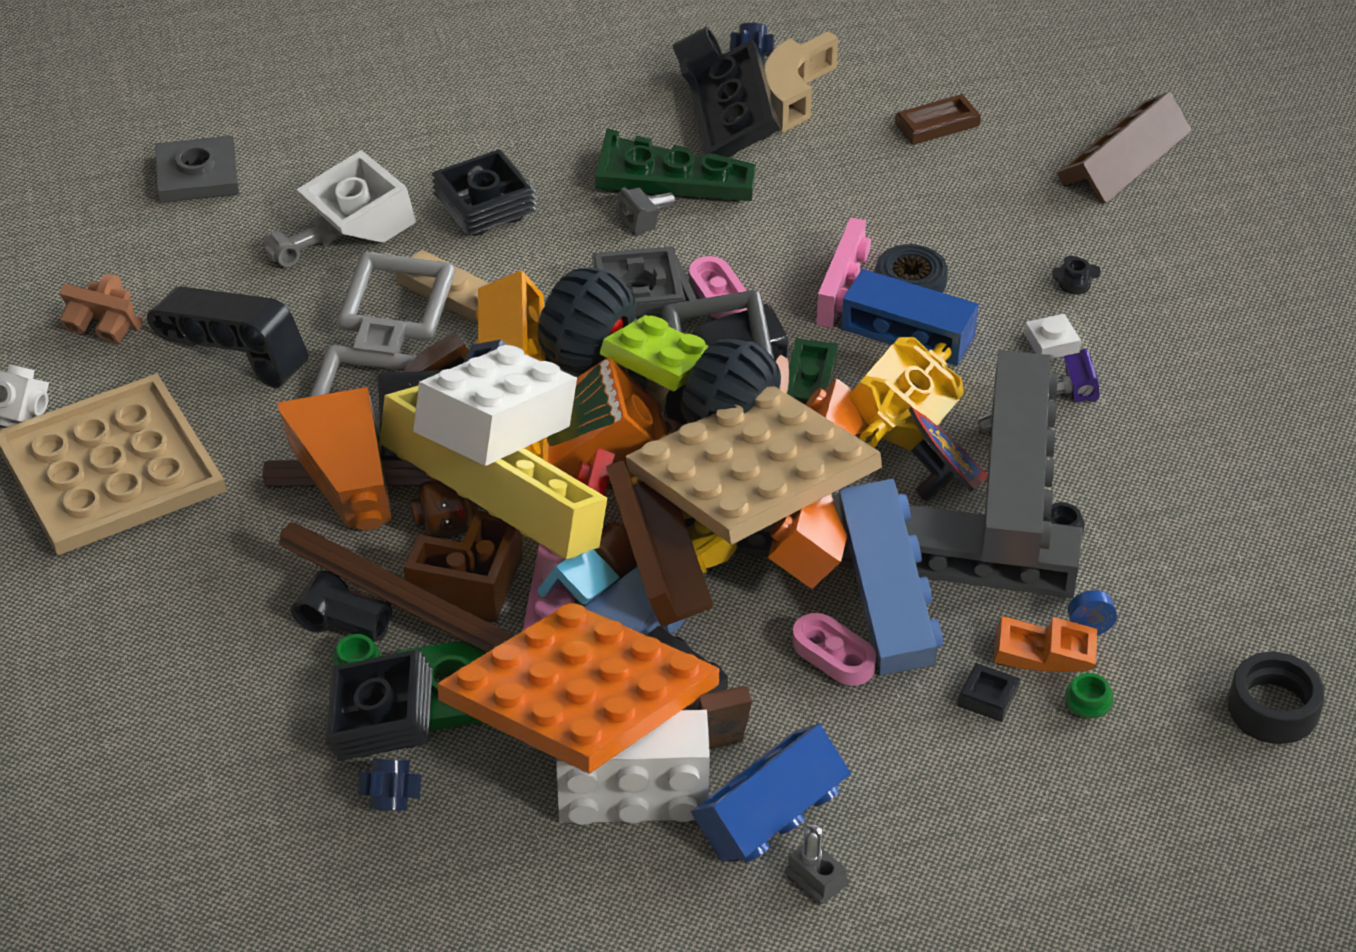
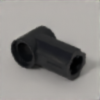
(330, 603)

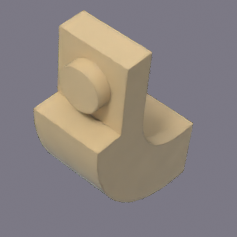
(791, 69)

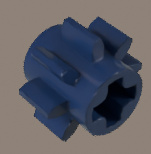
(758, 33)
(389, 784)

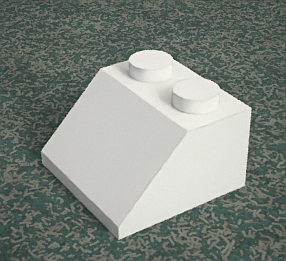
(360, 199)

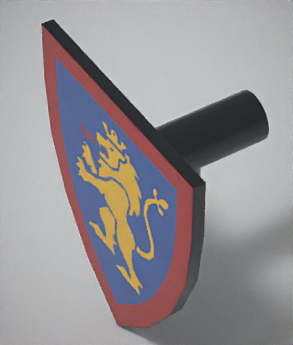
(944, 461)

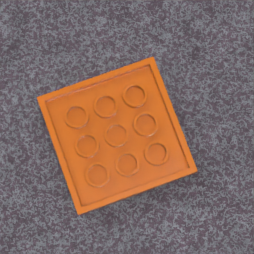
(578, 686)

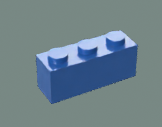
(893, 308)
(771, 794)

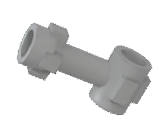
(287, 250)

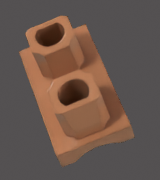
(103, 303)

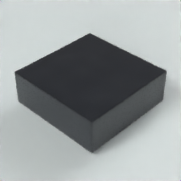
(988, 692)

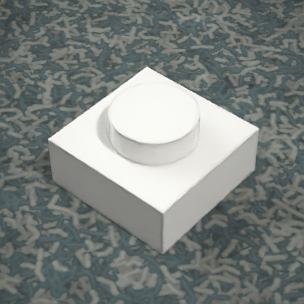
(1052, 336)

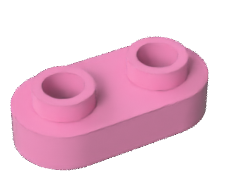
(714, 277)
(840, 650)

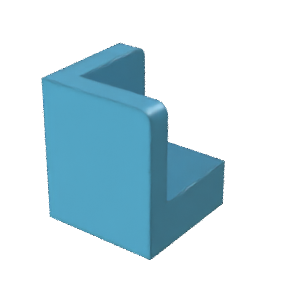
(582, 576)

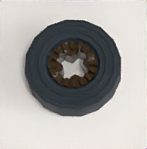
(914, 265)

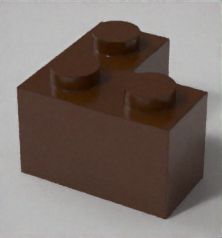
(469, 573)

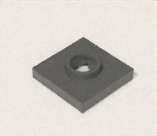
(208, 179)
(649, 267)

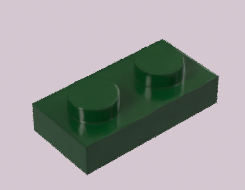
(810, 368)

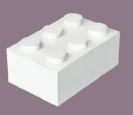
(494, 404)
(648, 781)

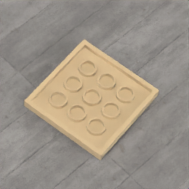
(109, 463)
(753, 466)

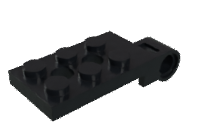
(716, 77)

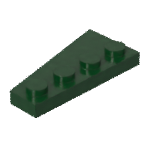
(674, 170)

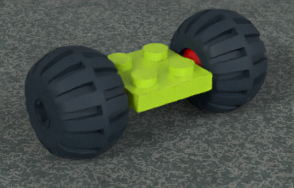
(594, 317)

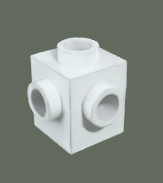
(21, 395)

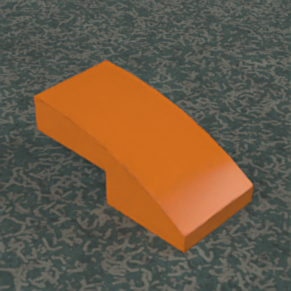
(1058, 648)

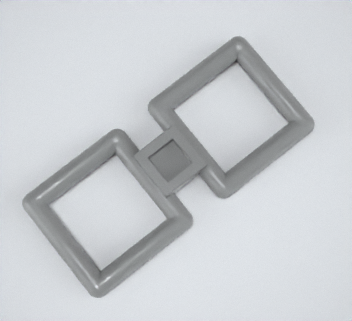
(381, 338)

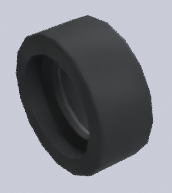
(1283, 671)

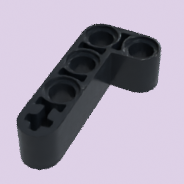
(237, 323)

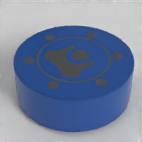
(1093, 610)

